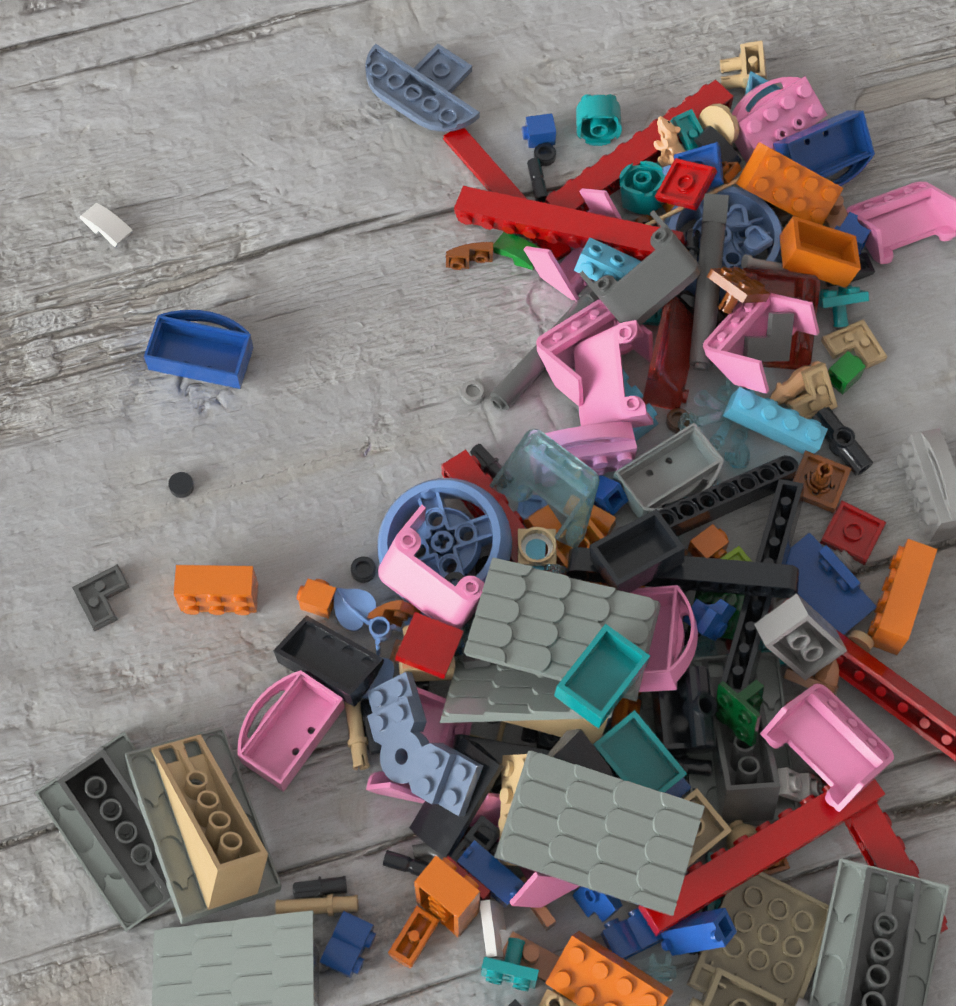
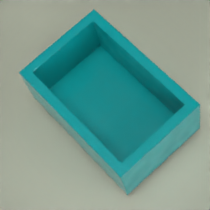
(601, 676)
(639, 755)

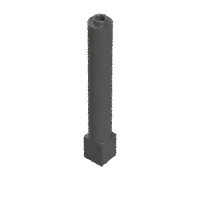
(708, 292)
(531, 365)

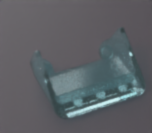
(554, 475)

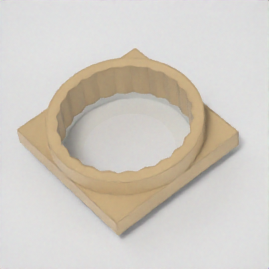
(527, 535)

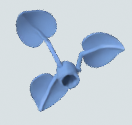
(352, 612)

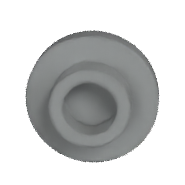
(845, 558)

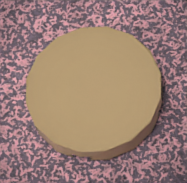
(721, 120)

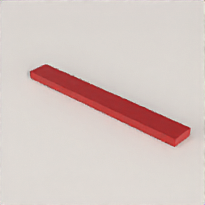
(492, 177)

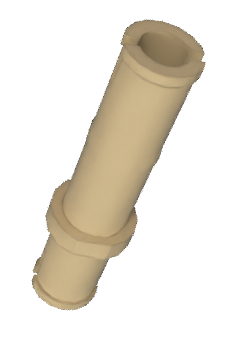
(357, 739)
(322, 905)

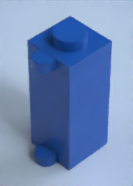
(490, 873)
(699, 932)

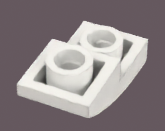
(107, 223)
(798, 786)

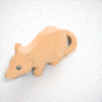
(669, 142)
(792, 387)

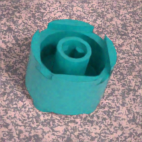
(598, 119)
(640, 186)

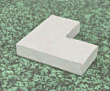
(492, 922)

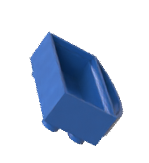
(843, 144)
(199, 349)

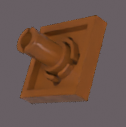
(738, 287)
(822, 474)

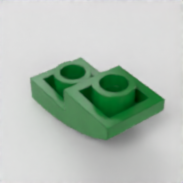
(513, 247)

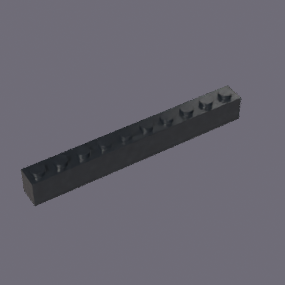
(774, 548)

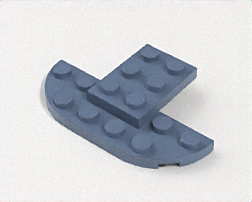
(422, 91)

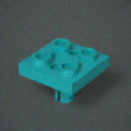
(839, 300)
(510, 968)

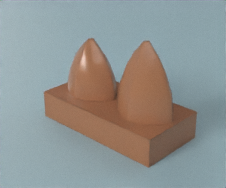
(826, 676)

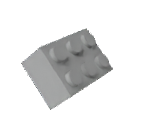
(800, 637)

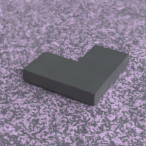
(776, 343)
(94, 595)

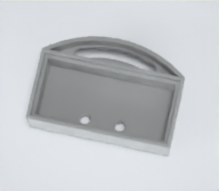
(692, 463)
(932, 482)

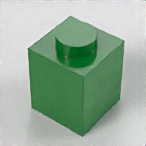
(846, 372)

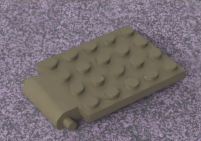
(770, 953)

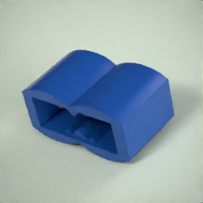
(630, 935)
(347, 945)

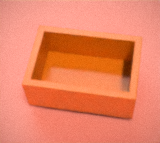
(819, 251)
(216, 589)

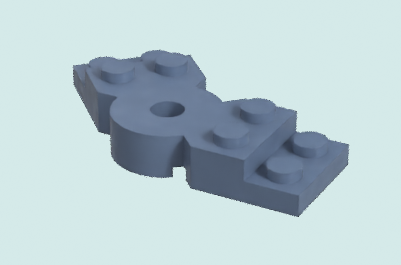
(407, 757)

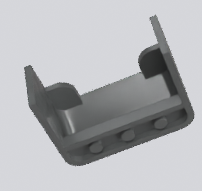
(651, 281)

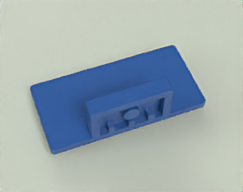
(829, 585)

